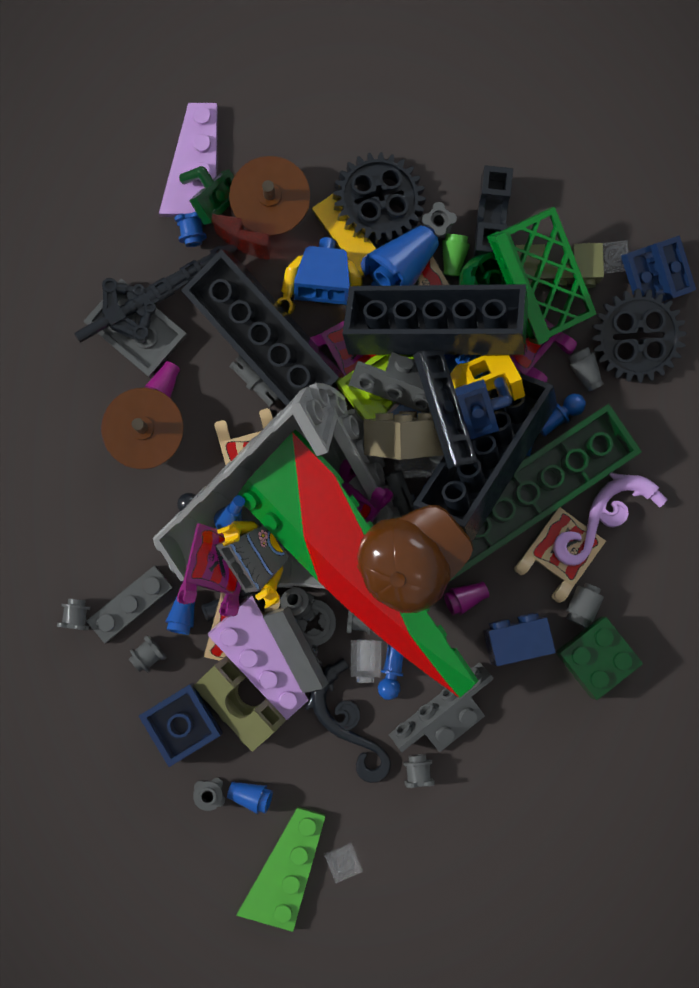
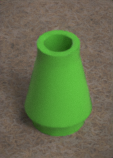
(454, 253)

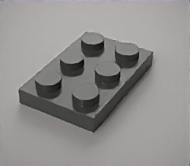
(162, 340)

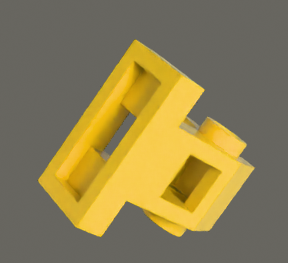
(497, 365)

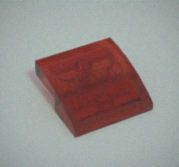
(233, 233)

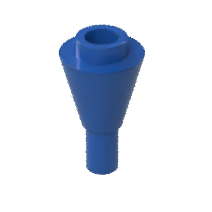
(229, 513)

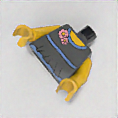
(254, 558)

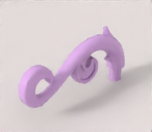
(598, 511)

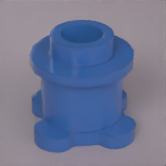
(190, 229)

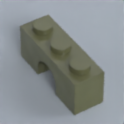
(588, 258)
(249, 722)

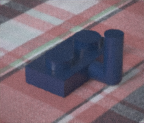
(479, 408)

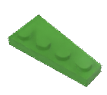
(282, 882)

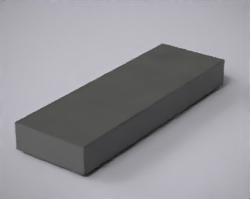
(295, 649)

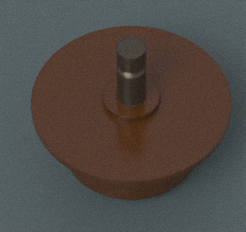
(270, 195)
(142, 428)

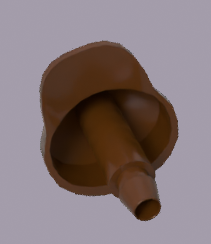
(413, 558)

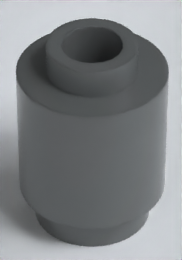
(584, 605)

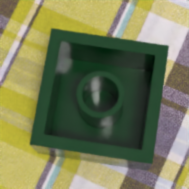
(599, 658)

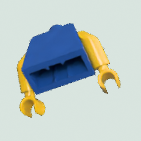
(320, 275)

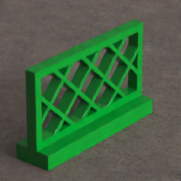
(514, 273)

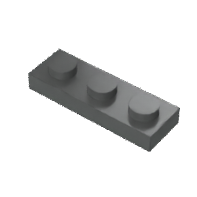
(129, 604)

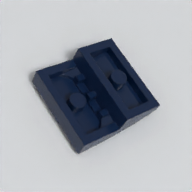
(660, 269)

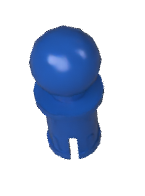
(573, 405)
(389, 686)

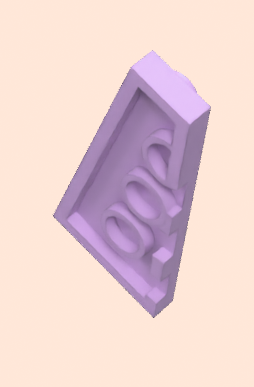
(194, 148)
(256, 654)

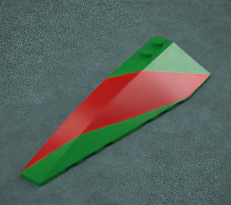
(320, 525)

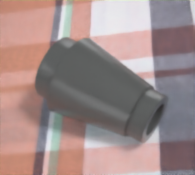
(586, 368)

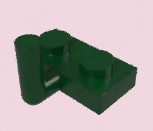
(215, 194)

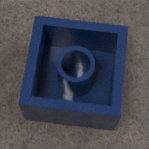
(519, 640)
(180, 724)

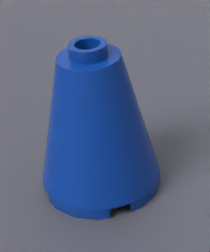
(401, 259)

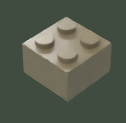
(401, 436)

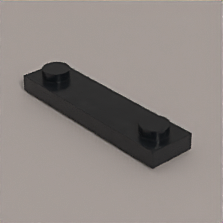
(445, 408)

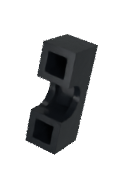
(492, 206)

